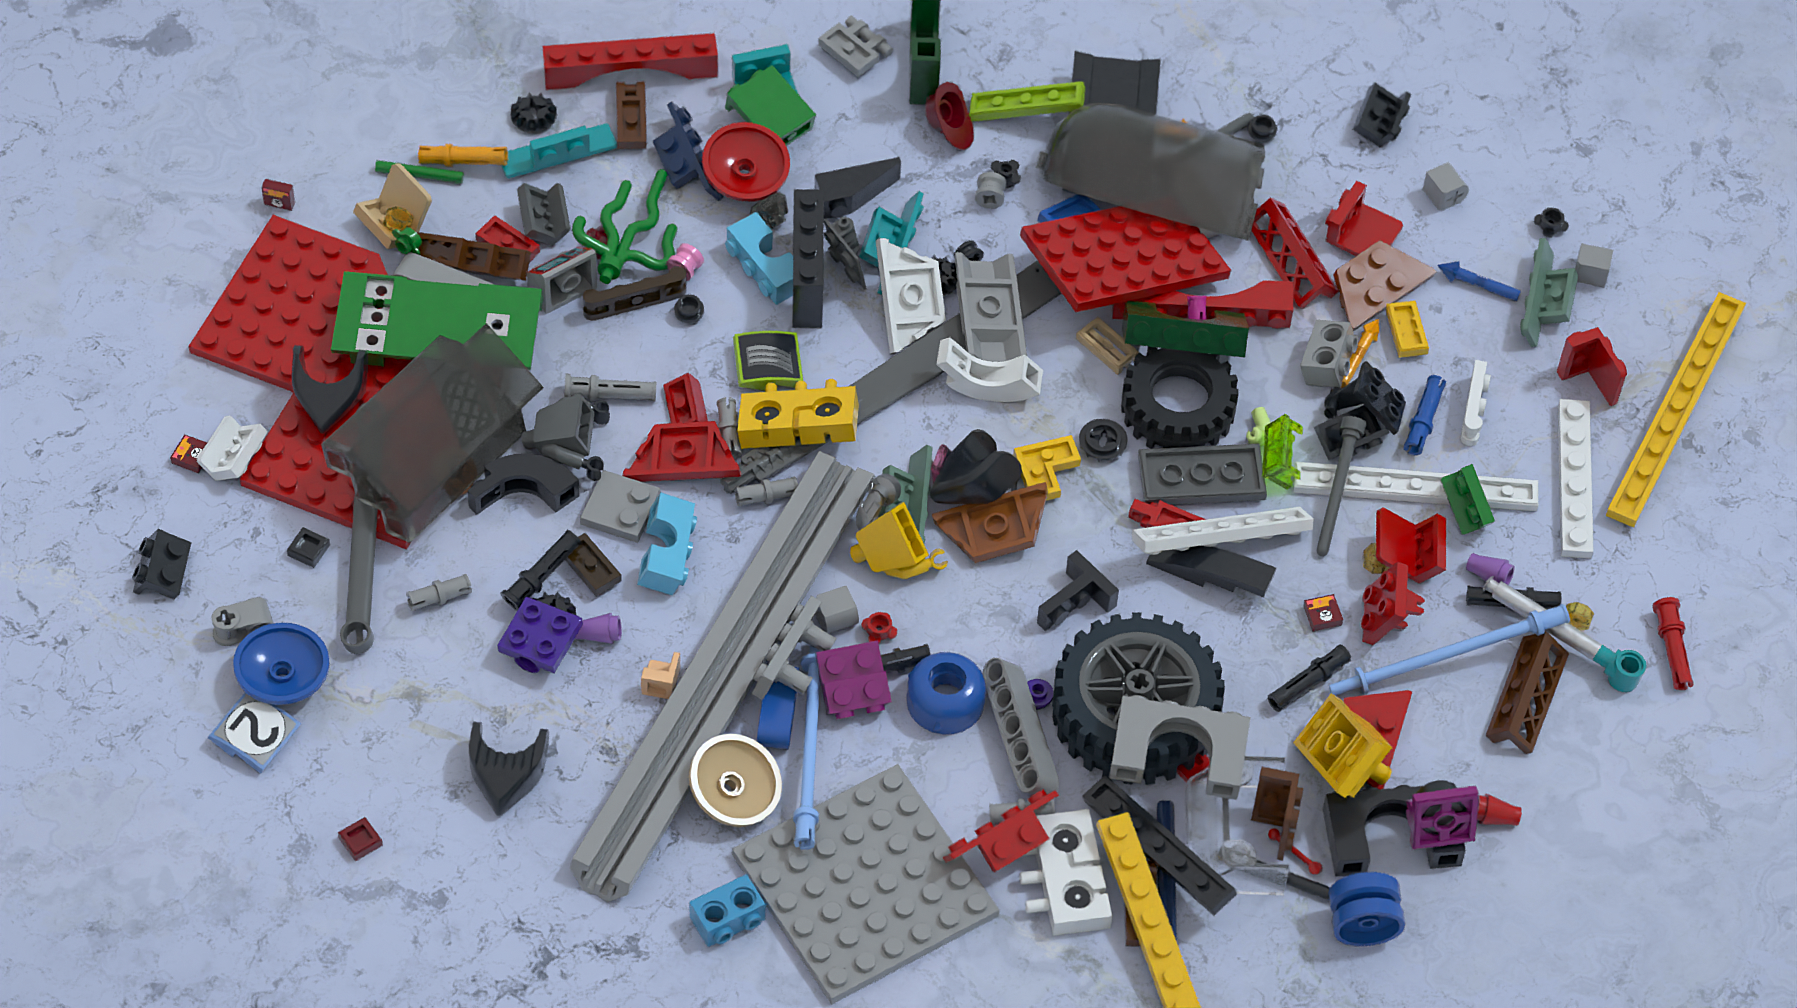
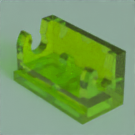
(1279, 452)

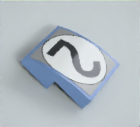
(254, 731)

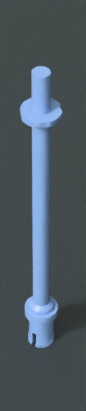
(1535, 623)
(806, 816)

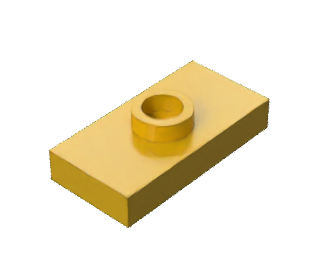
(1407, 329)

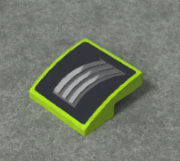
(767, 358)

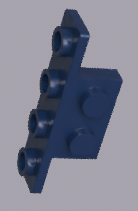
(681, 151)

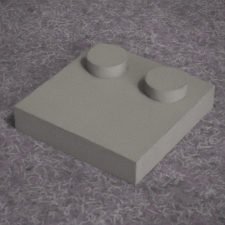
(619, 506)

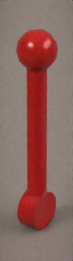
(1314, 867)

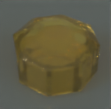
(397, 218)
(1370, 561)
(1580, 615)

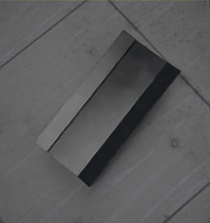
(1118, 81)

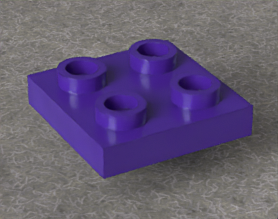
(539, 636)

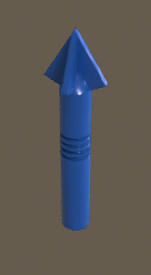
(1453, 271)

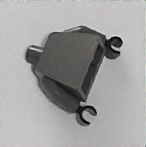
(565, 433)

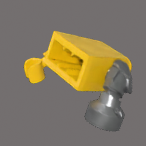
(891, 540)

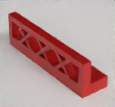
(1301, 250)

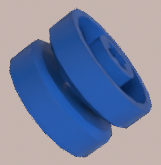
(1366, 909)

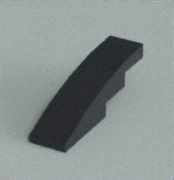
(1217, 567)

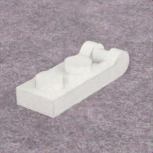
(1475, 404)

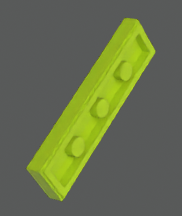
(1027, 101)

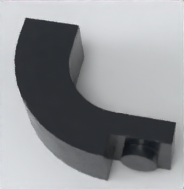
(525, 474)

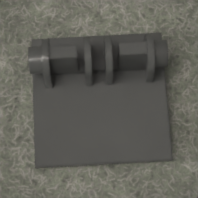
(845, 247)

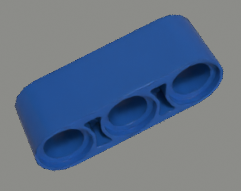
(777, 716)

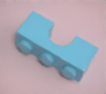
(749, 242)
(672, 522)

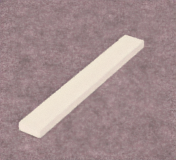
(1412, 486)

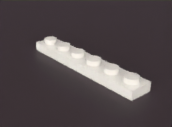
(1575, 479)
(1223, 529)

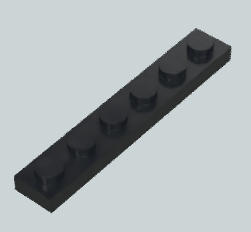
(1163, 847)

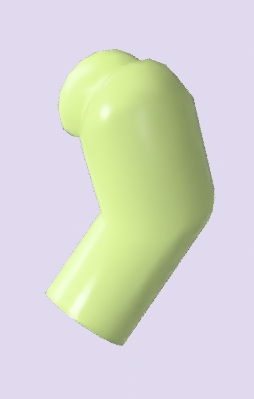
(1261, 419)

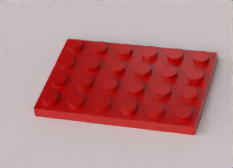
(1122, 256)

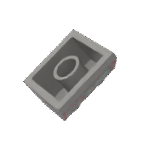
(564, 277)

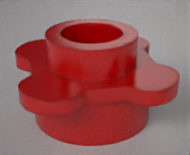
(881, 620)

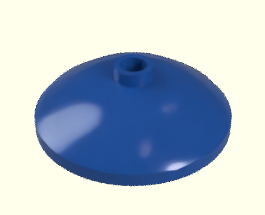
(279, 651)

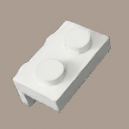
(231, 449)

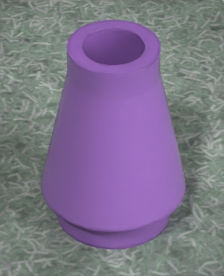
(1489, 566)
(601, 628)

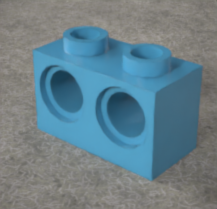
(723, 904)

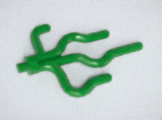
(615, 256)

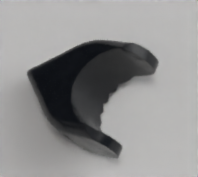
(332, 401)
(975, 472)
(506, 776)

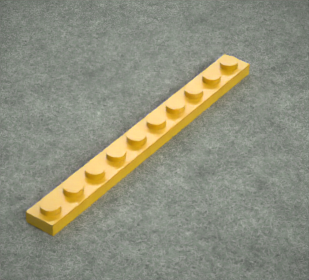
(1675, 410)

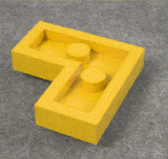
(1043, 459)

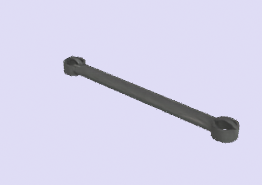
(360, 577)

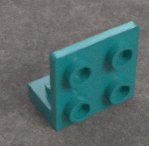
(747, 63)

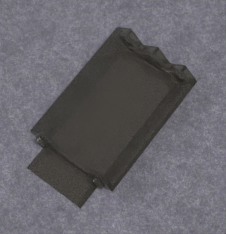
(433, 429)

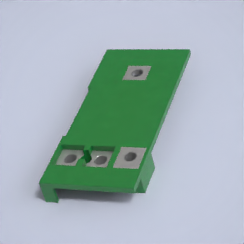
(420, 311)

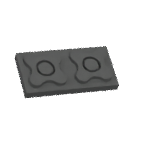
(1202, 474)

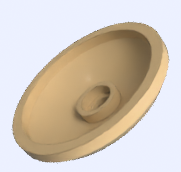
(746, 769)

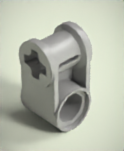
(239, 620)

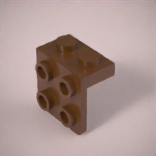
(1275, 801)

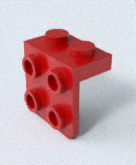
(1357, 225)
(1593, 354)
(1416, 545)

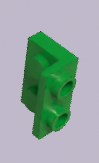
(1467, 500)

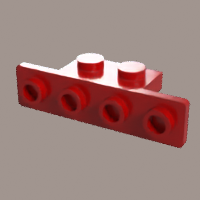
(1010, 838)

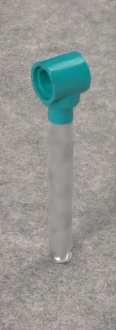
(1611, 661)

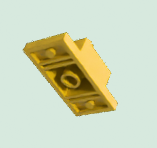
(1344, 748)

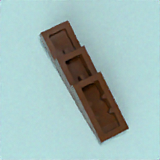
(476, 256)

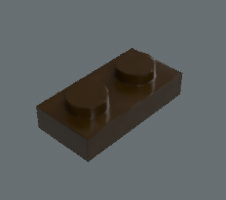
(593, 566)

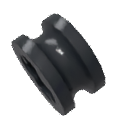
(970, 251)

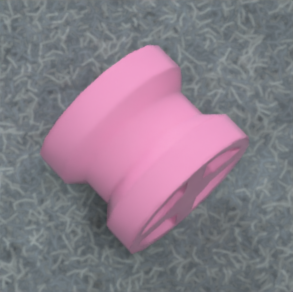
(687, 258)

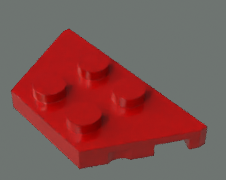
(683, 453)
(1386, 714)

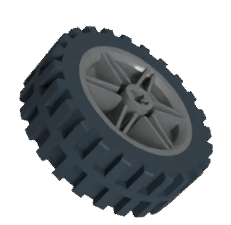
(1103, 670)

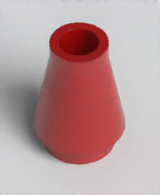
(1497, 812)

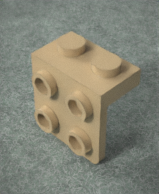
(399, 190)

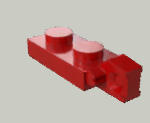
(1159, 514)

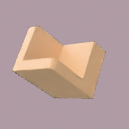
(660, 677)

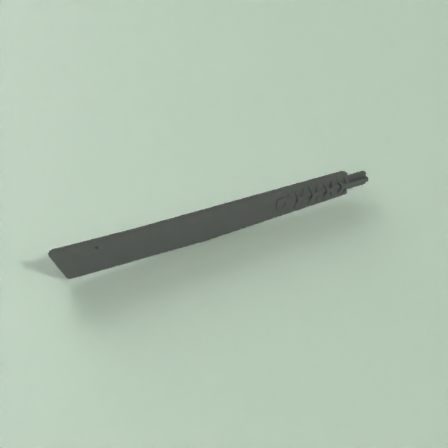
(893, 379)

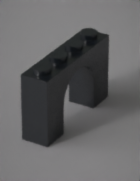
(808, 258)
(1349, 816)

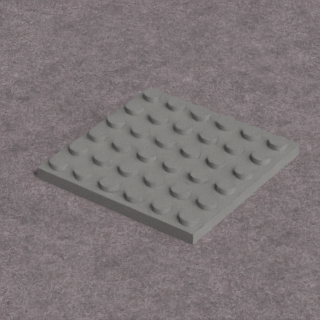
(869, 887)

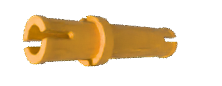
(458, 155)

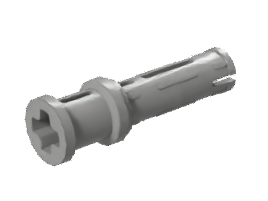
(593, 388)

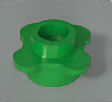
(407, 240)

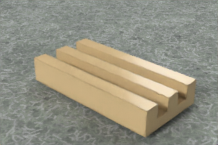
(1103, 348)

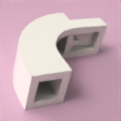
(988, 380)

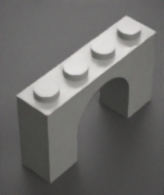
(1220, 733)

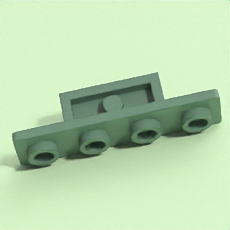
(1549, 294)
(914, 487)

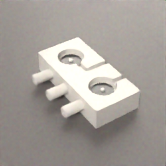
(1069, 875)

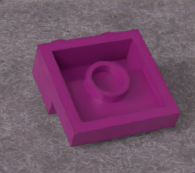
(853, 679)

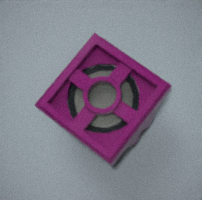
(1444, 813)

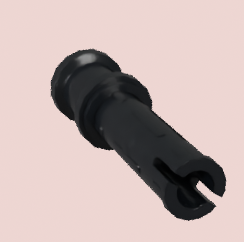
(531, 580)

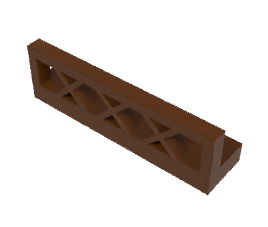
(1523, 685)

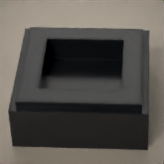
(308, 547)

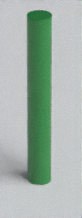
(423, 172)

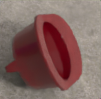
(949, 115)

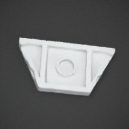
(909, 294)

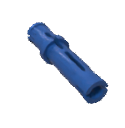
(1422, 422)

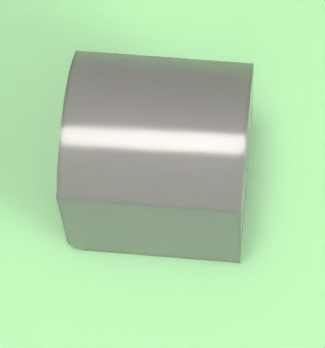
(1444, 186)
(1593, 264)
(836, 610)

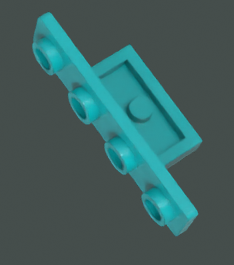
(559, 149)
(891, 227)

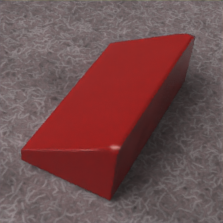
(685, 400)

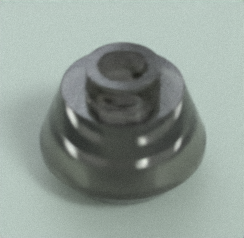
(772, 209)

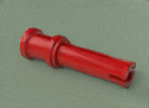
(1672, 631)

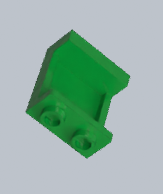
(773, 104)

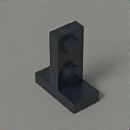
(1086, 584)

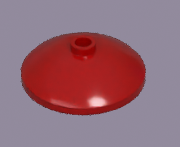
(750, 149)

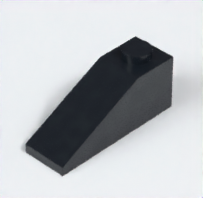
(855, 186)

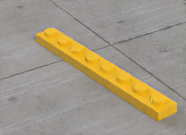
(1147, 912)

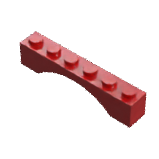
(576, 63)
(1263, 304)

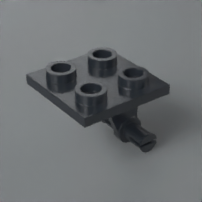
(1373, 392)

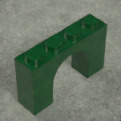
(924, 50)
(1222, 335)

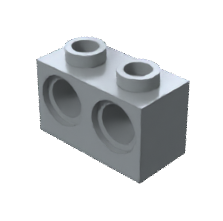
(1328, 353)

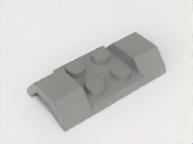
(990, 308)

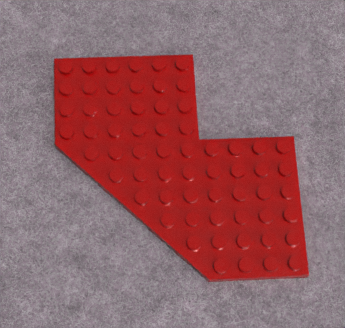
(282, 299)

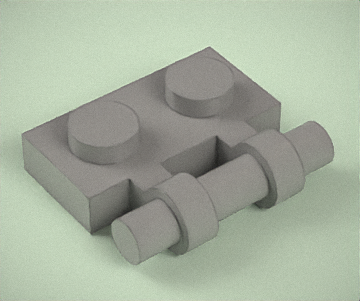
(850, 50)

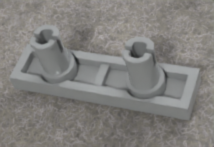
(778, 668)

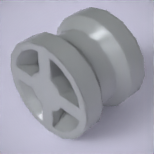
(990, 190)

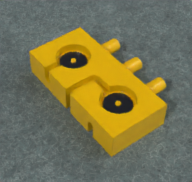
(780, 416)

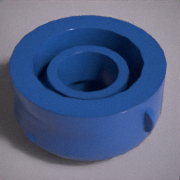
(940, 711)

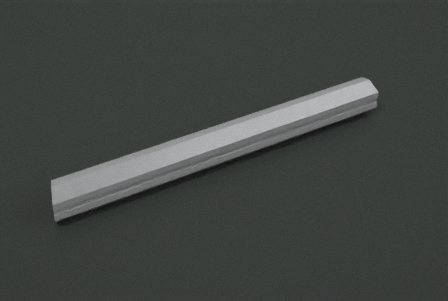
(718, 677)

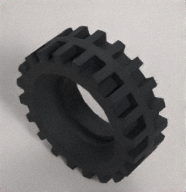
(1175, 428)

